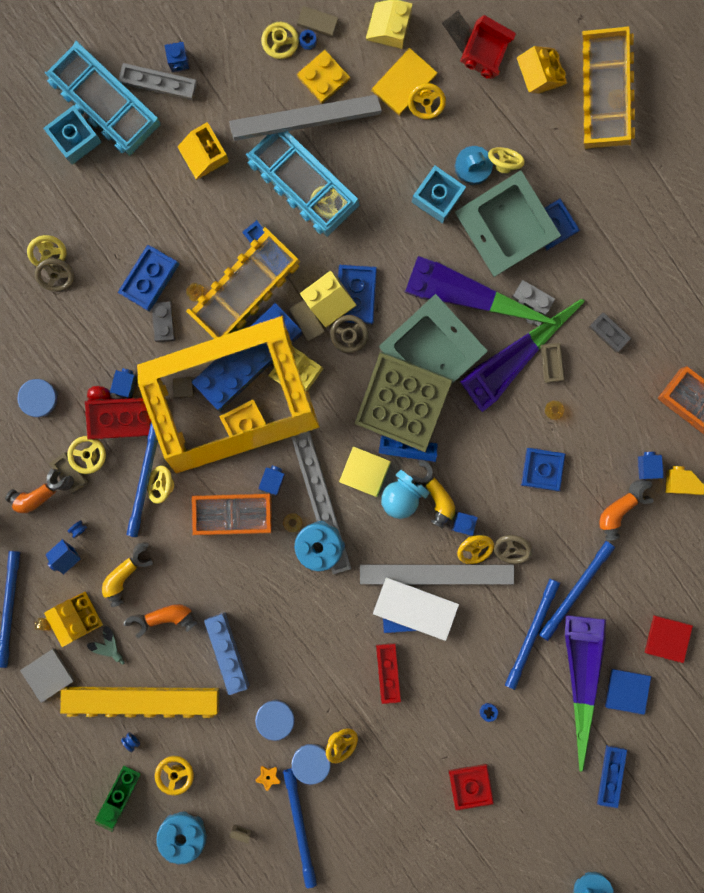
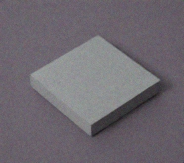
(47, 675)

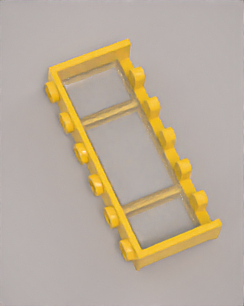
(608, 87)
(245, 286)

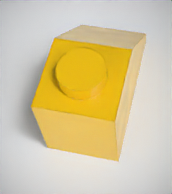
(683, 482)

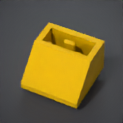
(541, 69)
(202, 151)
(73, 619)

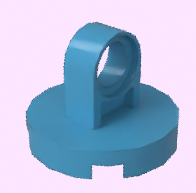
(473, 165)
(593, 883)

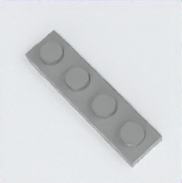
(157, 81)

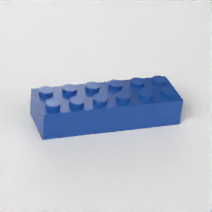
(234, 372)

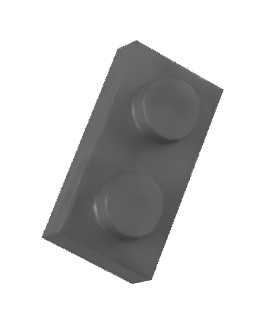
(163, 321)
(609, 332)

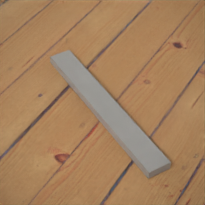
(304, 117)
(317, 489)
(438, 574)

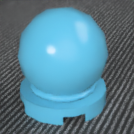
(402, 497)

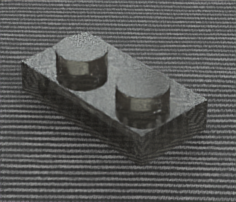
(458, 30)

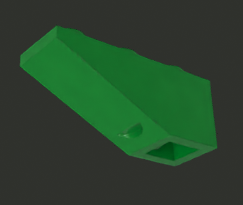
(117, 799)

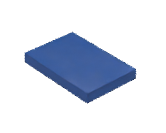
(148, 278)
(361, 285)

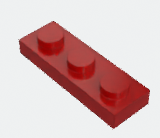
(388, 673)

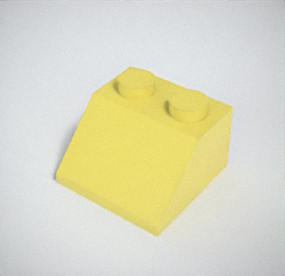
(390, 23)
(328, 299)

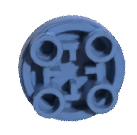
(37, 398)
(275, 720)
(310, 764)

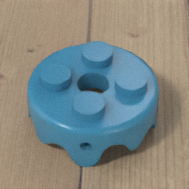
(326, 535)
(191, 828)

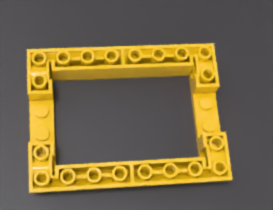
(281, 350)

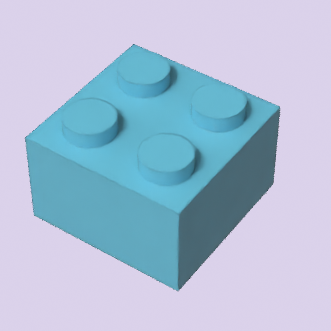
(72, 135)
(438, 194)

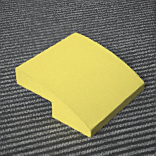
(307, 369)
(365, 471)

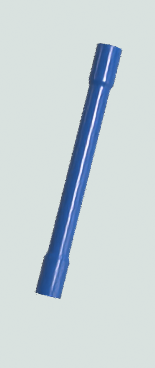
(135, 519)
(601, 556)
(12, 568)
(516, 671)
(308, 869)

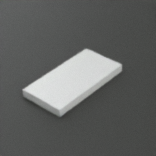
(415, 609)

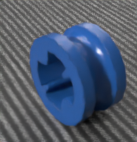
(307, 46)
(77, 529)
(484, 716)
(130, 742)

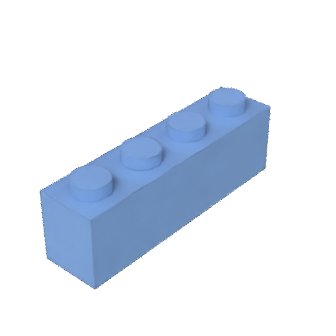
(227, 653)

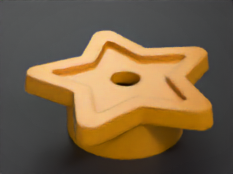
(268, 782)

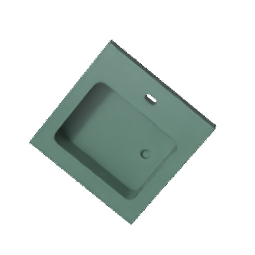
(509, 221)
(431, 343)

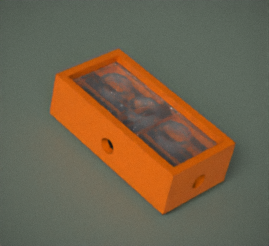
(686, 397)
(232, 514)

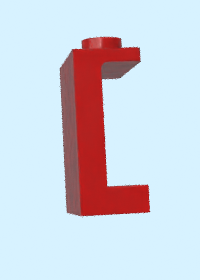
(486, 47)

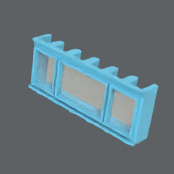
(102, 99)
(303, 181)

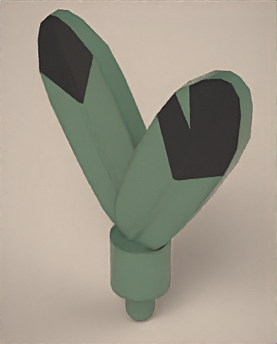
(109, 648)

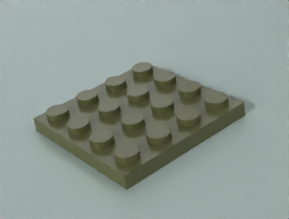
(403, 401)

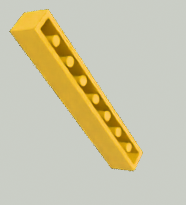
(139, 701)

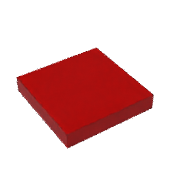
(668, 639)
(471, 787)

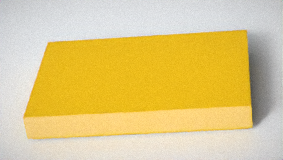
(402, 79)

